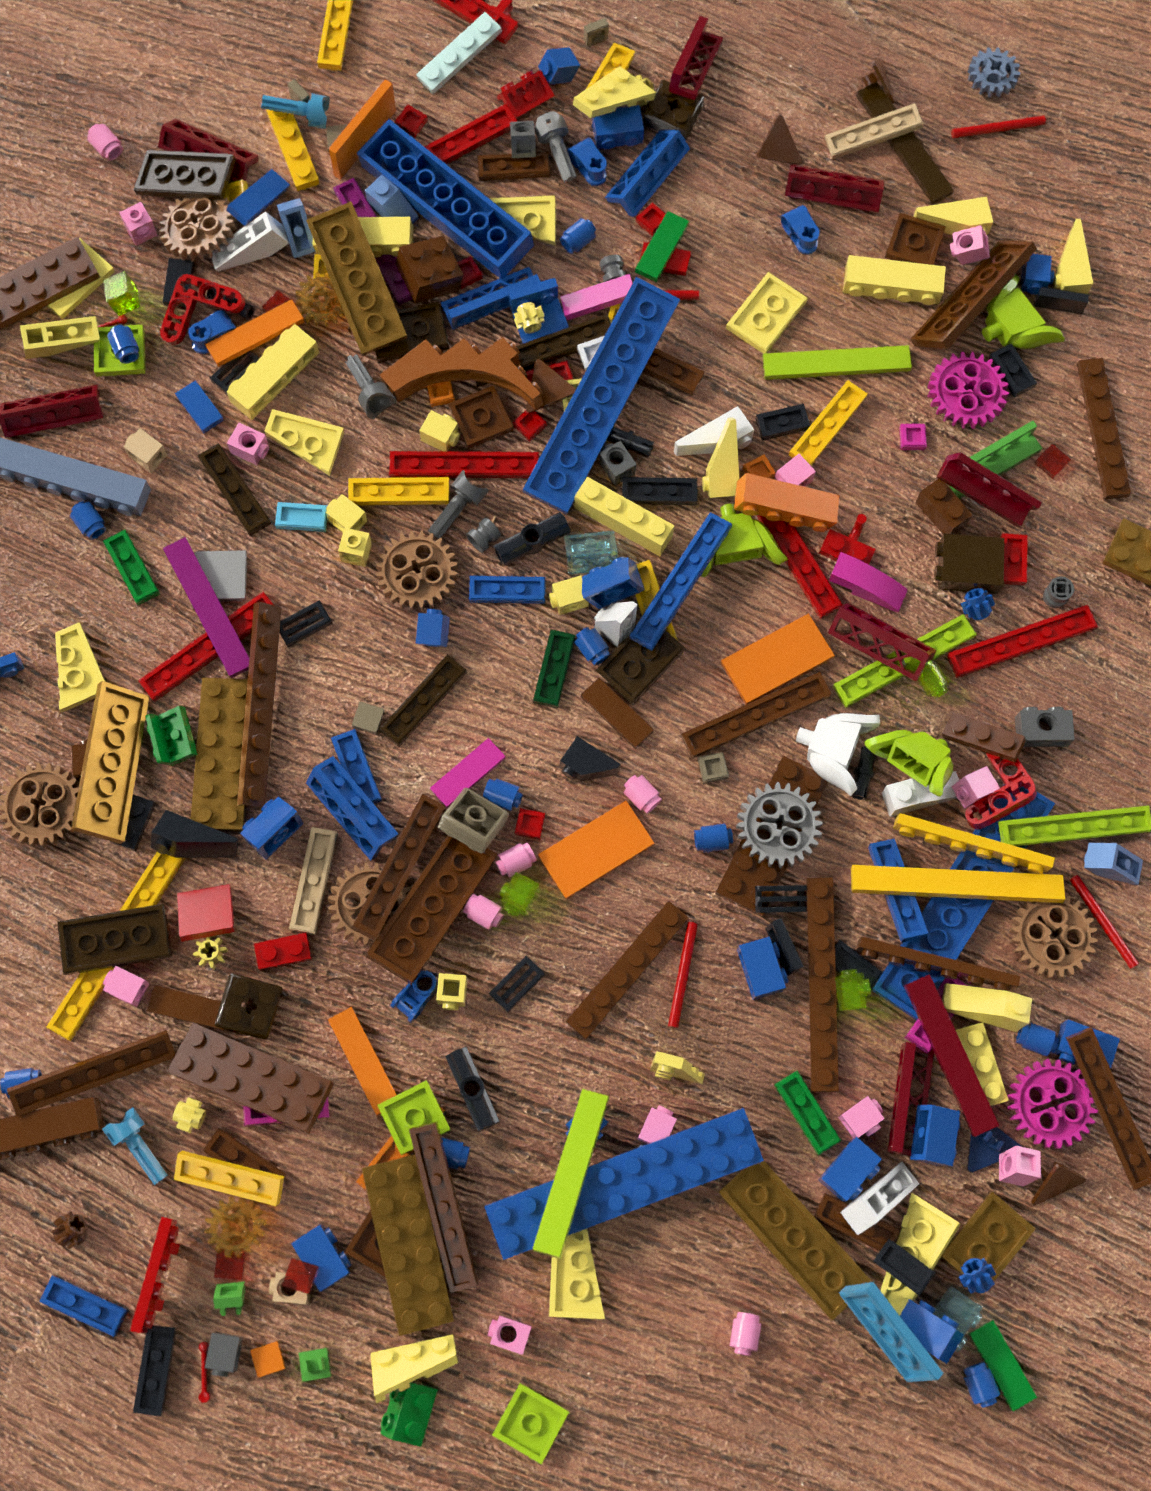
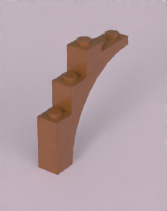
(462, 362)

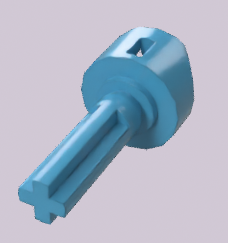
(313, 110)
(127, 1132)

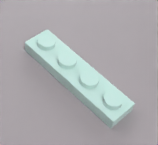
(459, 53)

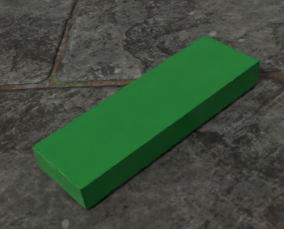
(662, 246)
(131, 567)
(807, 1112)
(1003, 1365)

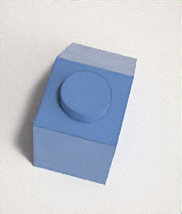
(388, 200)
(296, 228)
(1113, 862)

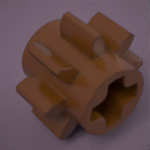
(69, 1230)

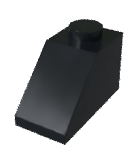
(587, 762)

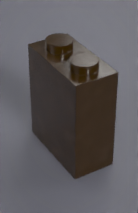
(970, 563)

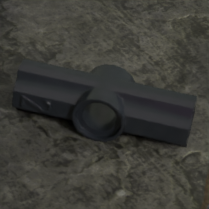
(545, 531)
(480, 1104)

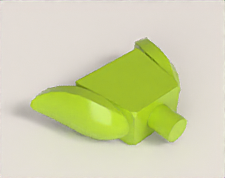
(1016, 321)
(745, 541)
(917, 756)

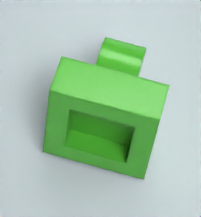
(228, 1296)
(315, 1364)

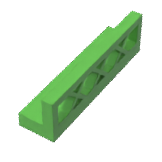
(1008, 451)

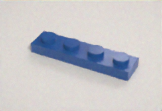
(903, 908)

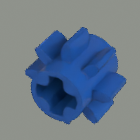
(978, 604)
(977, 1275)

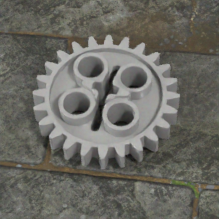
(774, 848)

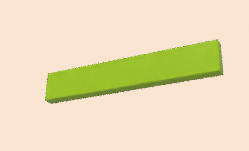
(836, 362)
(880, 675)
(1075, 826)
(571, 1174)

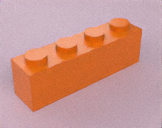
(786, 502)

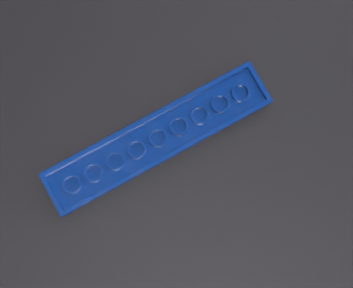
(601, 395)
(953, 920)
(633, 1179)

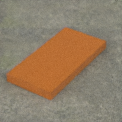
(361, 128)
(777, 659)
(595, 850)

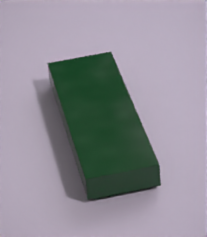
(554, 668)

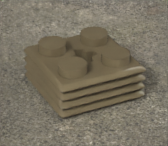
(473, 820)

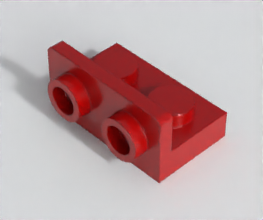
(526, 94)

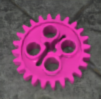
(967, 390)
(1061, 1126)

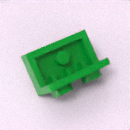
(171, 736)
(408, 1414)

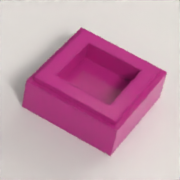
(913, 437)

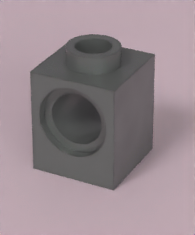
(523, 139)
(616, 472)
(224, 1353)

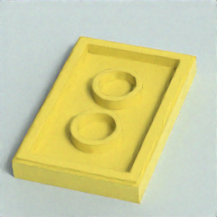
(69, 302)
(766, 313)

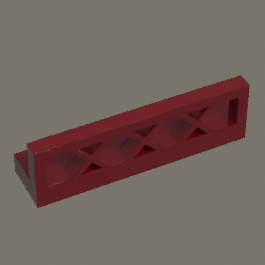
(688, 60)
(186, 138)
(834, 188)
(50, 411)
(987, 488)
(886, 633)
(902, 1095)

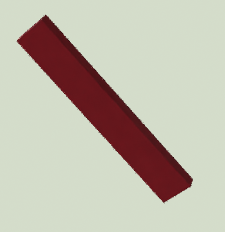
(951, 1055)

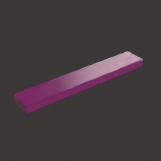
(351, 192)
(207, 607)

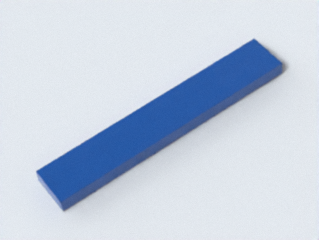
(680, 581)

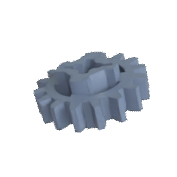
(993, 72)

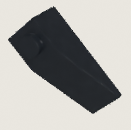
(190, 839)

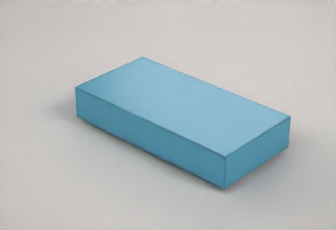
(301, 517)

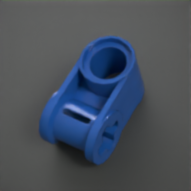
(589, 161)
(801, 229)
(210, 329)
(415, 997)

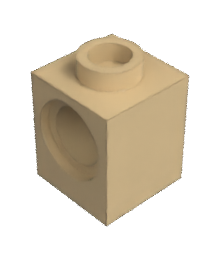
(145, 450)
(276, 1290)

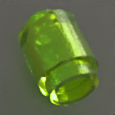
(933, 680)

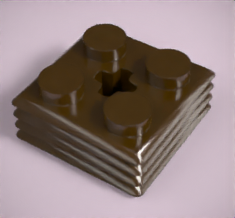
(660, 113)
(264, 998)

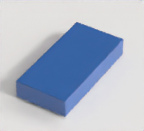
(199, 407)

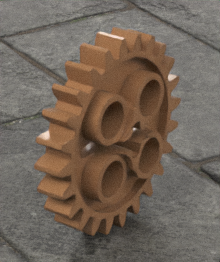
(197, 227)
(425, 590)
(17, 802)
(356, 887)
(1034, 950)

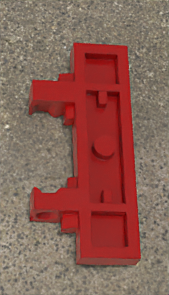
(472, 9)
(152, 1288)

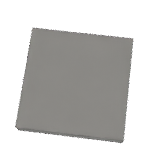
(225, 573)

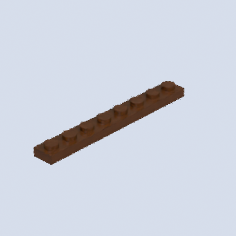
(259, 706)
(822, 985)

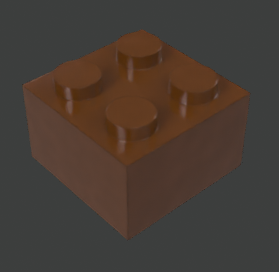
(429, 269)

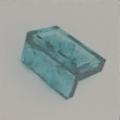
(589, 551)
(959, 1309)

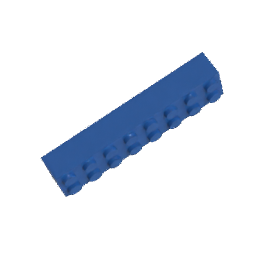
(446, 199)

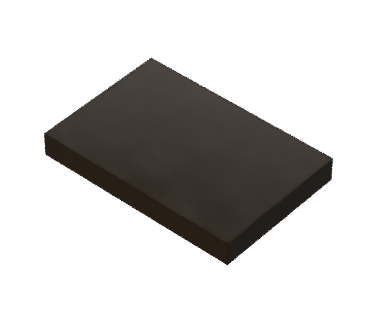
(419, 324)
(635, 668)

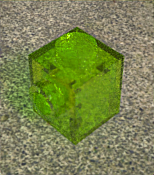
(121, 293)
(518, 894)
(852, 990)

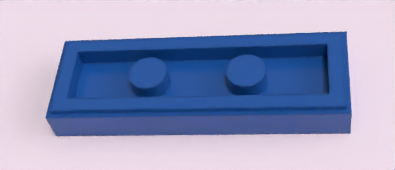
(258, 197)
(507, 589)
(355, 763)
(83, 1306)

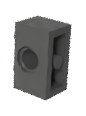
(1059, 722)

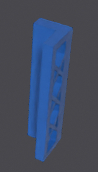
(649, 171)
(489, 302)
(352, 806)

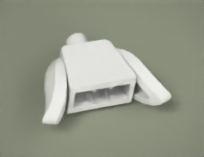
(834, 745)

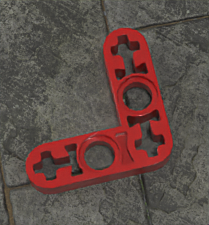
(190, 299)
(1012, 784)

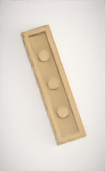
(873, 131)
(313, 881)

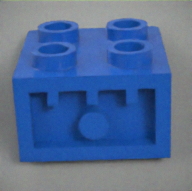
(544, 295)

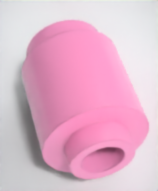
(104, 141)
(642, 793)
(515, 859)
(483, 911)
(745, 1333)

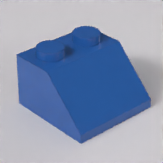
(612, 583)
(271, 827)

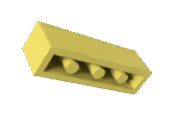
(385, 234)
(894, 280)
(272, 371)
(623, 516)

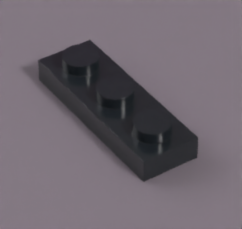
(660, 490)
(155, 1370)

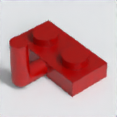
(837, 543)

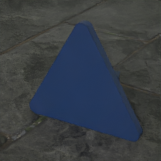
(986, 1147)

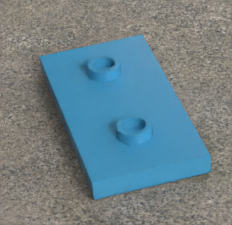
(890, 1332)

